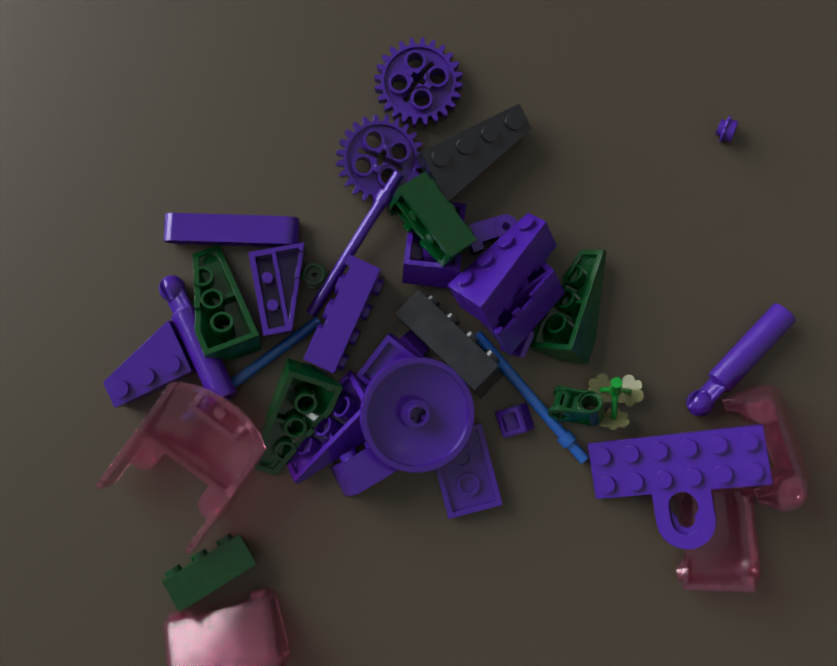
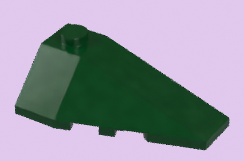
(220, 312)
(572, 323)
(296, 408)

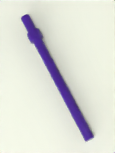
(383, 199)

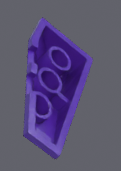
(333, 435)

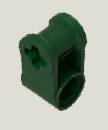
(573, 406)

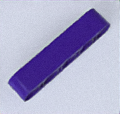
(231, 229)

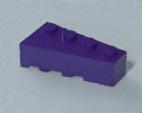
(503, 269)
(344, 315)

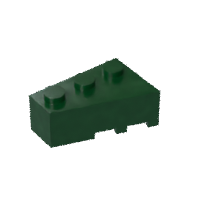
(432, 219)
(207, 571)

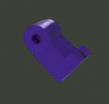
(490, 230)

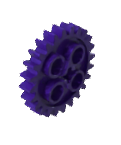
(439, 95)
(389, 136)

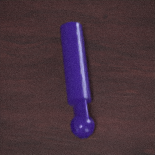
(741, 359)
(210, 370)

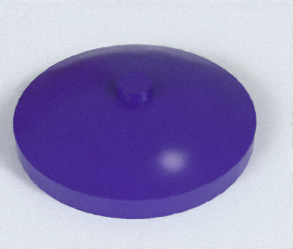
(416, 414)

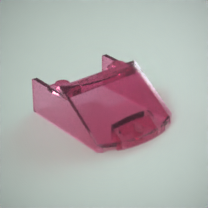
(204, 437)

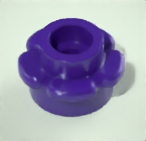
(727, 129)

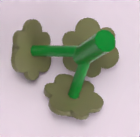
(617, 390)

